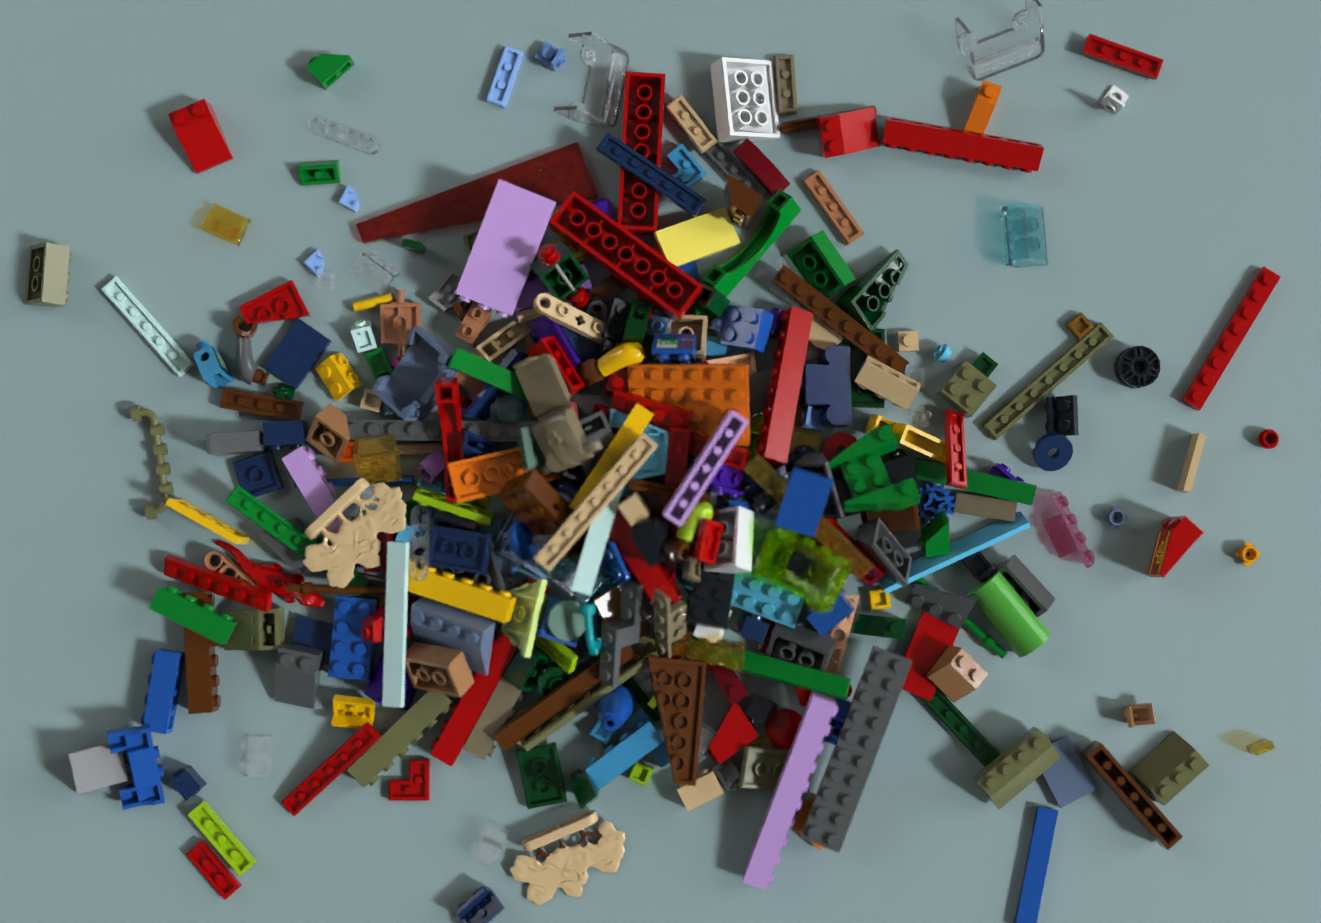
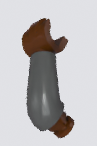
(246, 367)

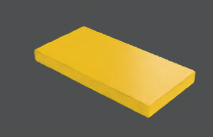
(208, 521)

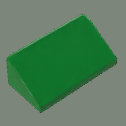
(319, 172)

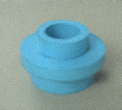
(942, 353)

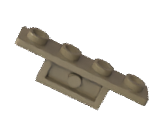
(668, 621)

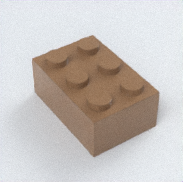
(438, 669)

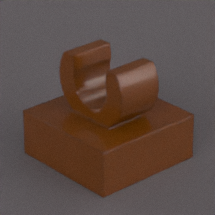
(461, 310)

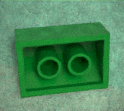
(821, 265)

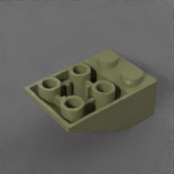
(257, 629)

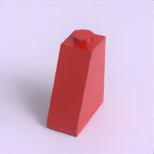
(374, 625)
(732, 734)

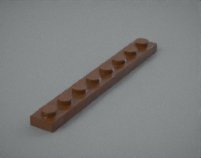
(837, 319)

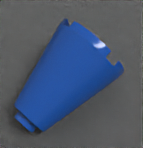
(615, 708)

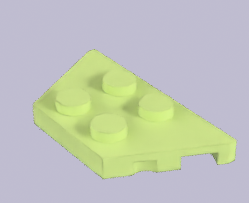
(525, 616)

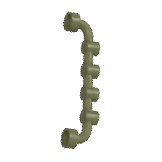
(159, 450)

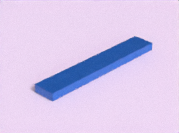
(1036, 865)

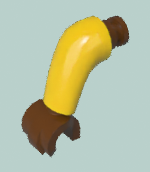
(617, 358)

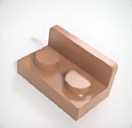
(474, 324)

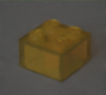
(378, 459)

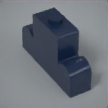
(829, 387)

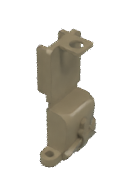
(558, 426)

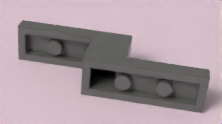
(620, 633)

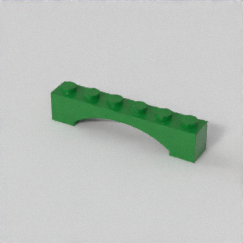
(779, 214)

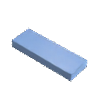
(505, 77)

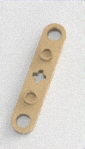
(566, 314)

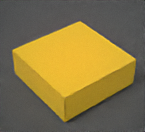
(878, 599)

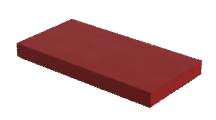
(924, 649)

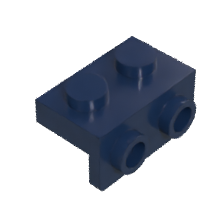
(480, 907)

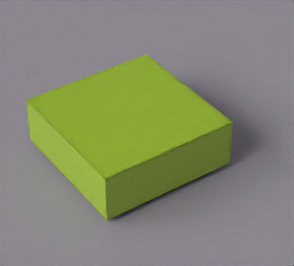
(640, 773)

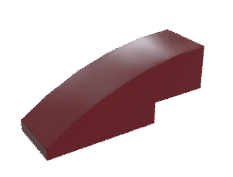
(761, 167)

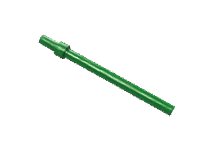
(988, 641)

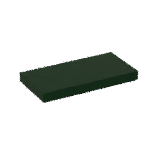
(860, 397)

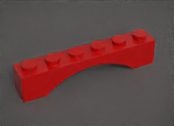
(451, 425)

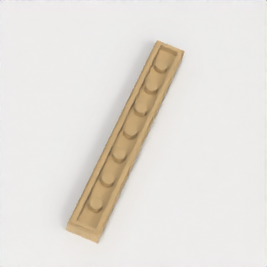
(595, 501)

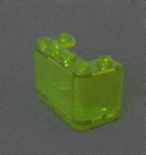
(825, 575)

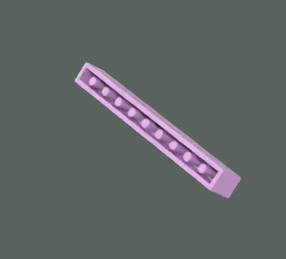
(789, 789)

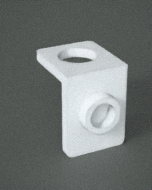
(1112, 103)

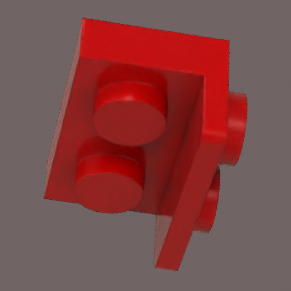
(707, 541)

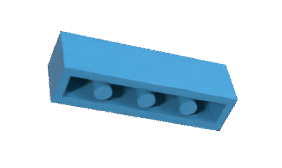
(625, 753)

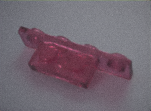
(1065, 532)

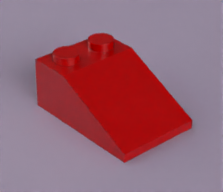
(847, 132)
(200, 135)

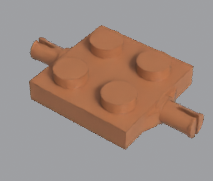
(398, 320)

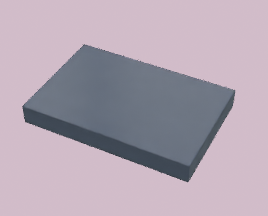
(1067, 776)

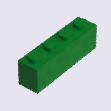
(193, 614)

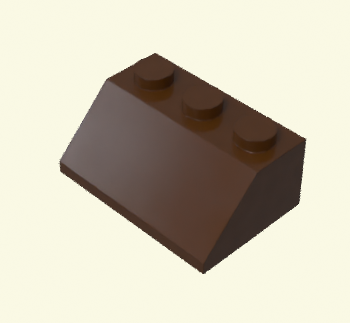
(741, 202)

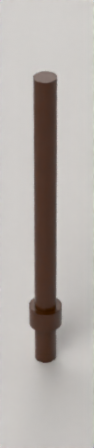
(308, 588)

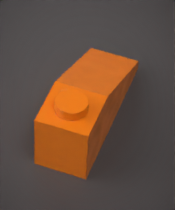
(982, 107)

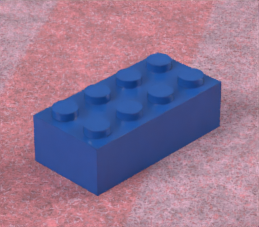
(349, 653)

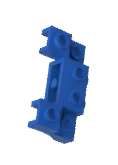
(143, 760)

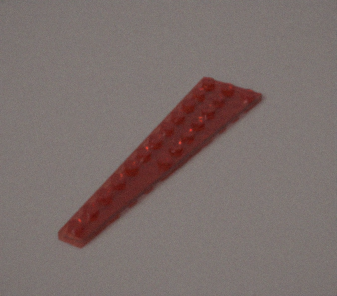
(548, 175)

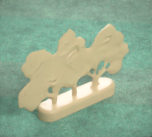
(357, 538)

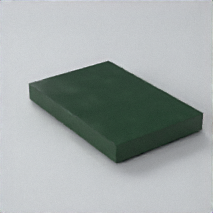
(541, 775)

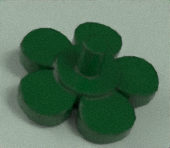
(283, 391)

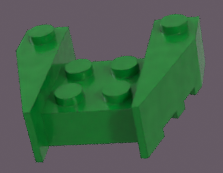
(868, 478)

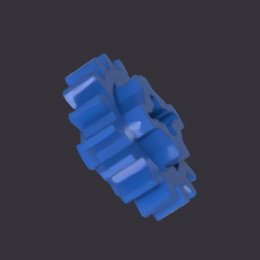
(931, 496)

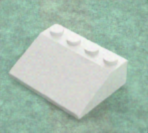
(744, 100)

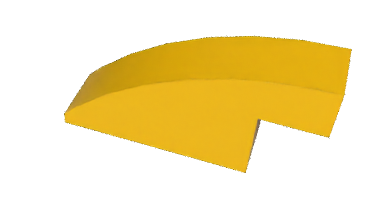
(911, 438)

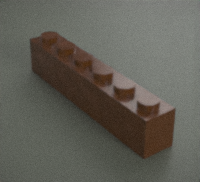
(201, 666)
(1131, 795)

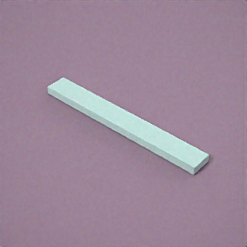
(395, 624)

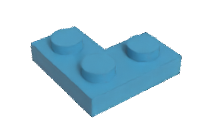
(688, 168)

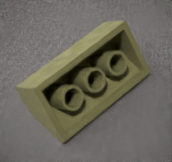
(1017, 767)

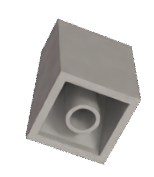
(97, 768)

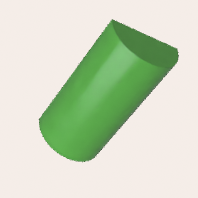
(1009, 615)

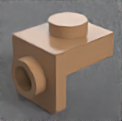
(1139, 714)

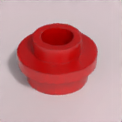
(1274, 439)

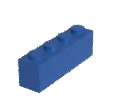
(163, 690)

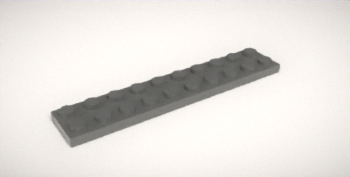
(856, 749)

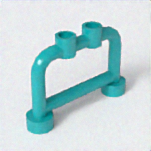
(592, 629)

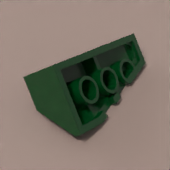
(870, 295)

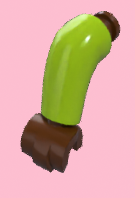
(680, 548)

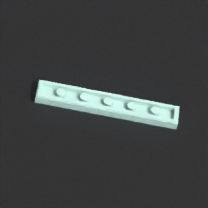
(148, 326)
(594, 548)

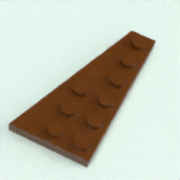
(679, 701)

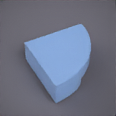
(349, 199)
(315, 261)

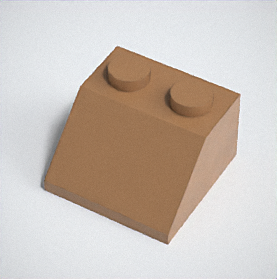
(330, 432)
(956, 673)

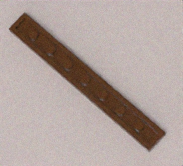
(555, 702)

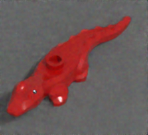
(273, 578)

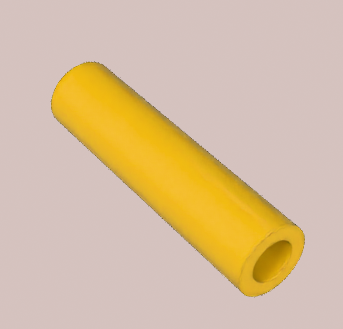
(373, 302)

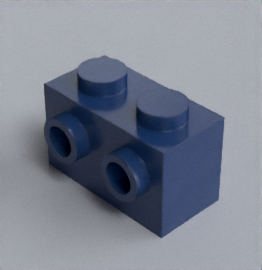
(285, 433)
(752, 627)

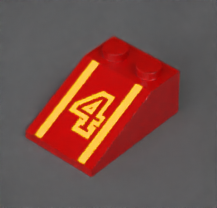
(1172, 543)

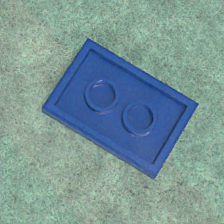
(804, 502)

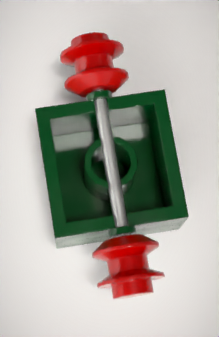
(561, 273)

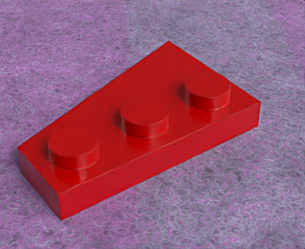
(275, 305)

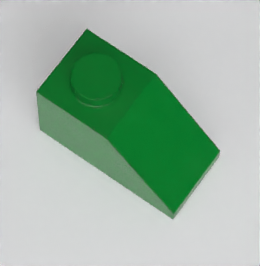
(329, 68)
(935, 536)

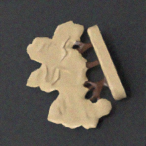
(567, 865)

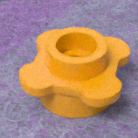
(1253, 554)

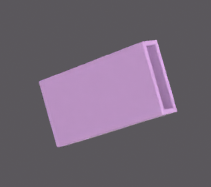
(505, 248)

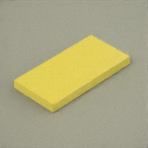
(697, 237)

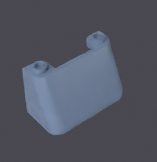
(412, 384)

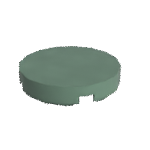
(565, 621)

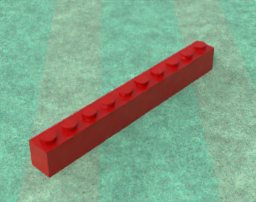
(475, 699)

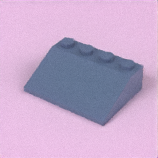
(455, 629)

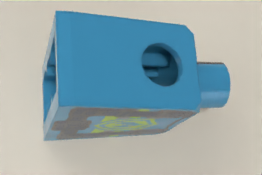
(212, 365)

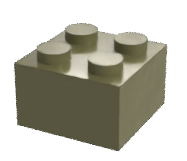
(966, 389)

